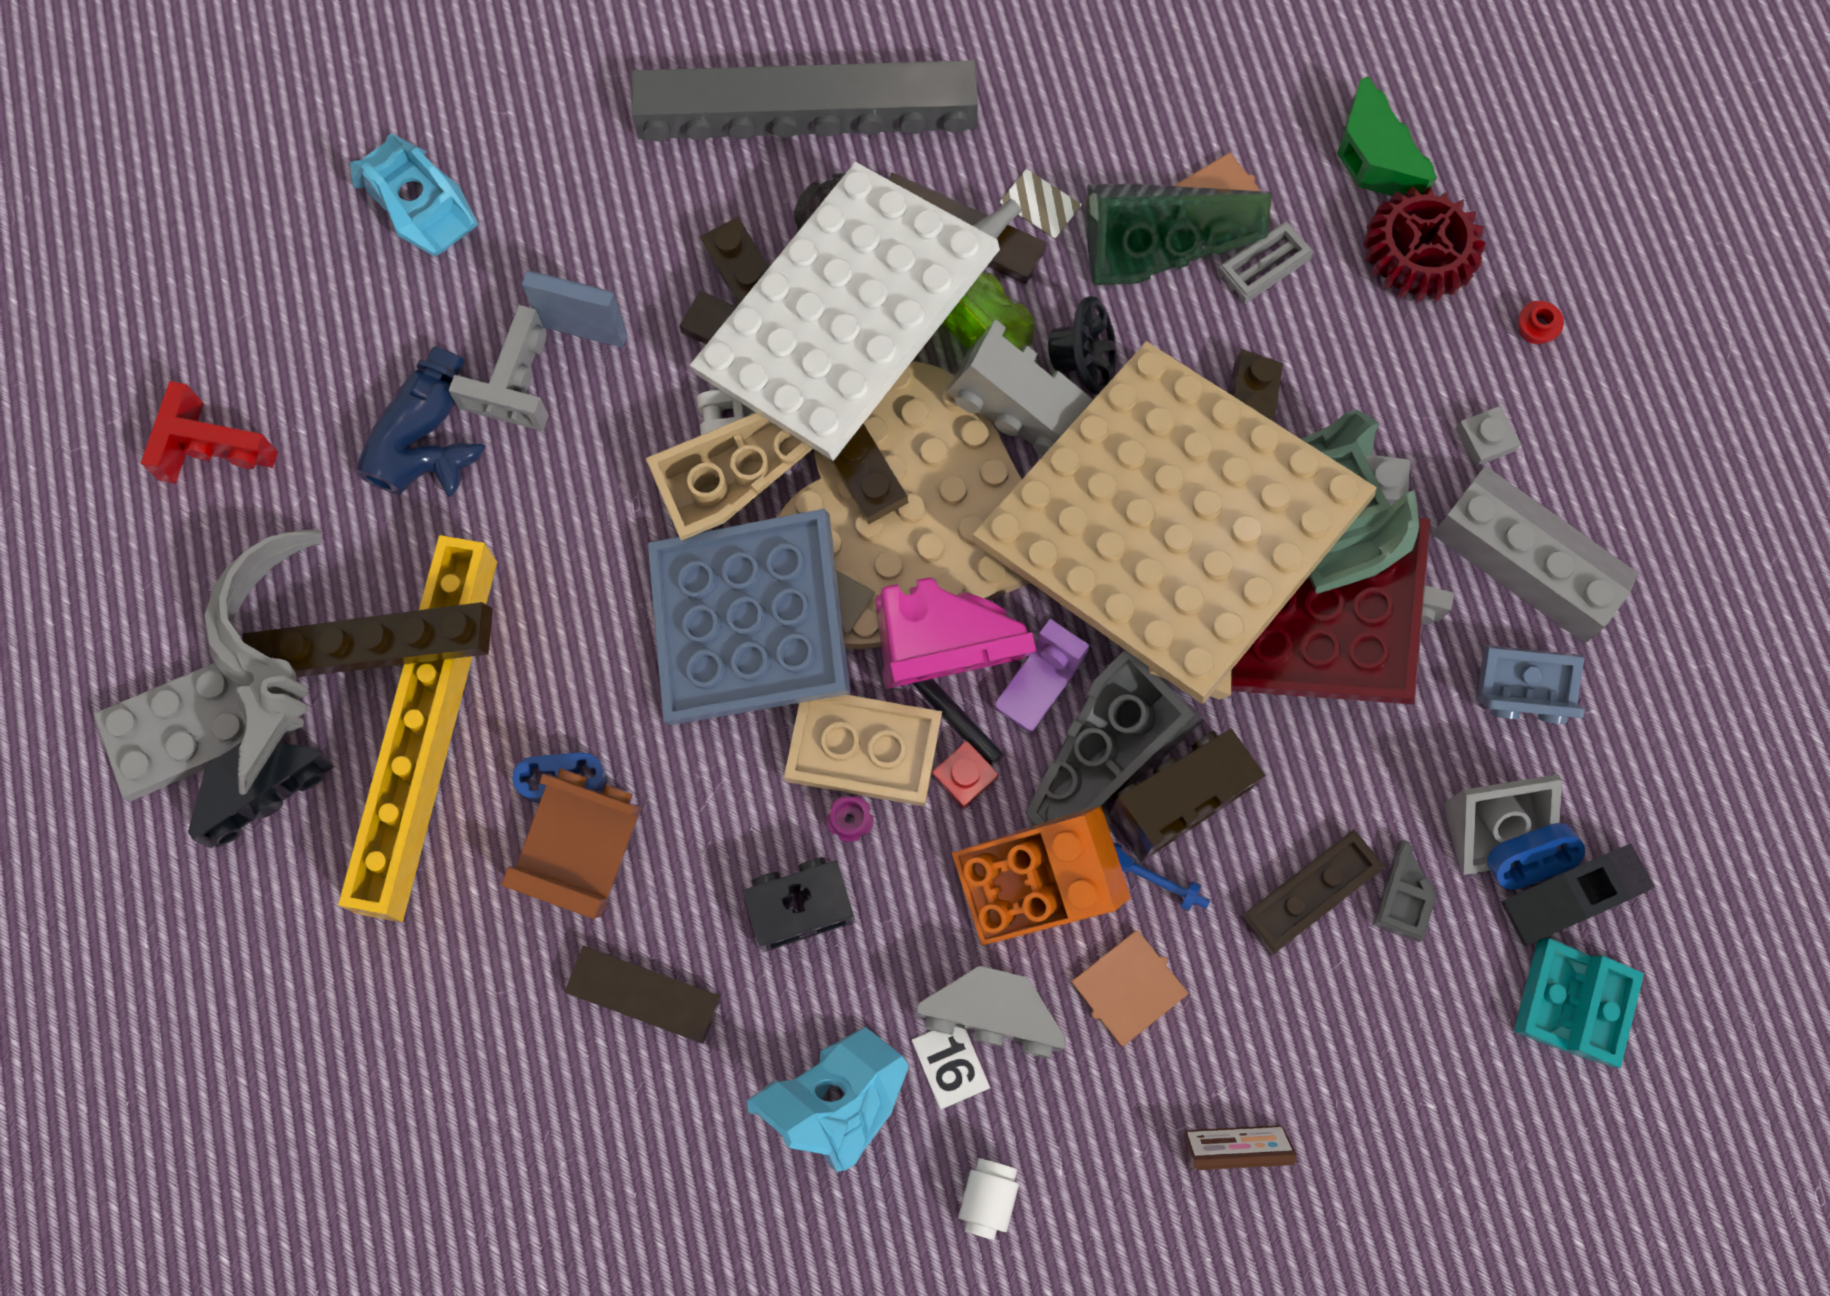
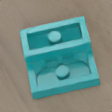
(1579, 1002)

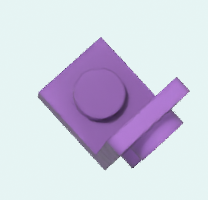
(1042, 676)

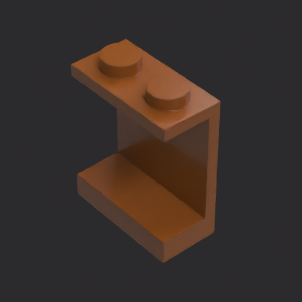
(574, 844)

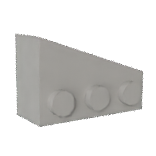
(1016, 391)

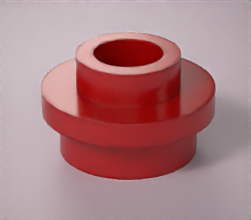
(1534, 331)

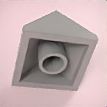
(1499, 812)

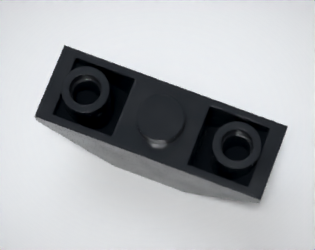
(223, 811)
(1577, 894)

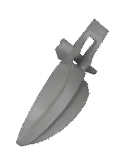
(267, 684)

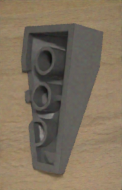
(1115, 740)

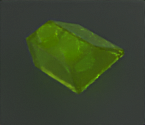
(983, 305)

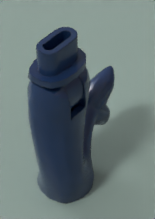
(412, 414)

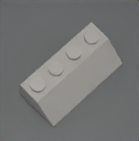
(1537, 555)

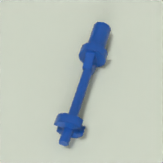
(1190, 895)

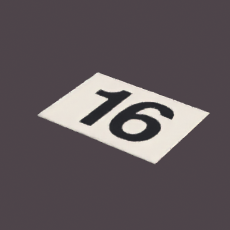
(950, 1066)

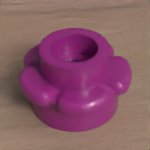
(849, 806)

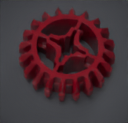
(1432, 267)

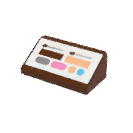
(1238, 1148)

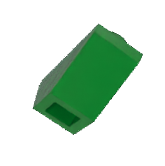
(1381, 148)

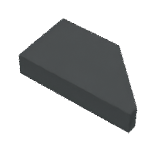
(1406, 897)

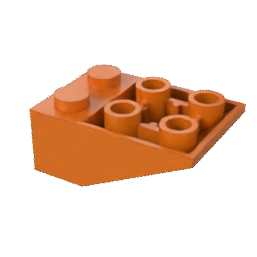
(1042, 876)

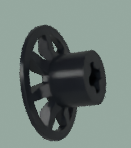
(1080, 347)

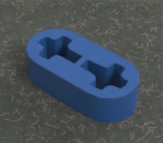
(550, 765)
(1535, 856)

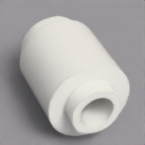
(989, 1198)

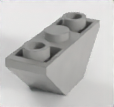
(995, 1008)

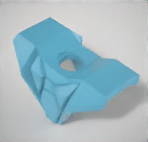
(431, 220)
(842, 1129)

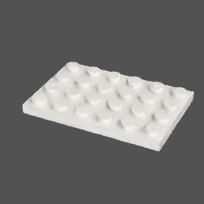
(845, 309)

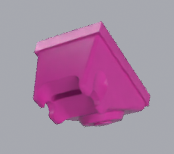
(944, 633)

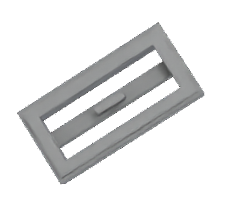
(1238, 282)

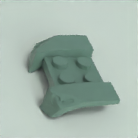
(1380, 531)

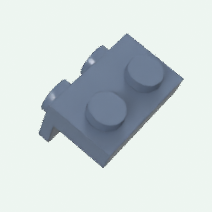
(1530, 683)

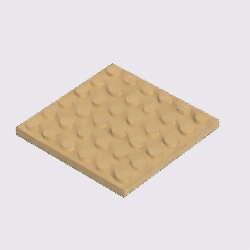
(1174, 519)

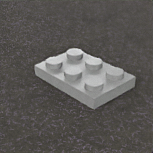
(171, 731)

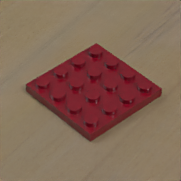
(1345, 640)

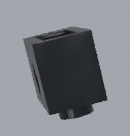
(824, 912)

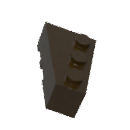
(1184, 793)

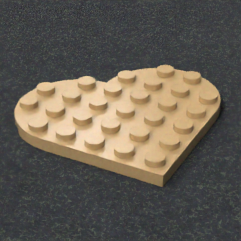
(953, 481)

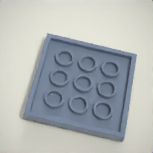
(748, 618)

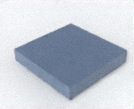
(575, 308)

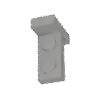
(506, 393)

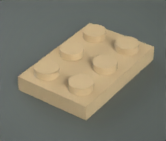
(864, 748)

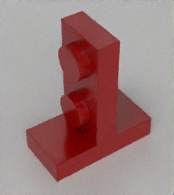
(180, 433)

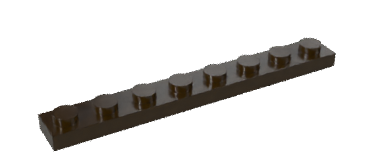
(860, 461)

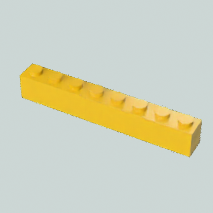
(414, 747)

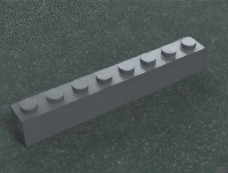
(805, 100)

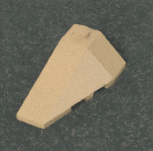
(722, 471)

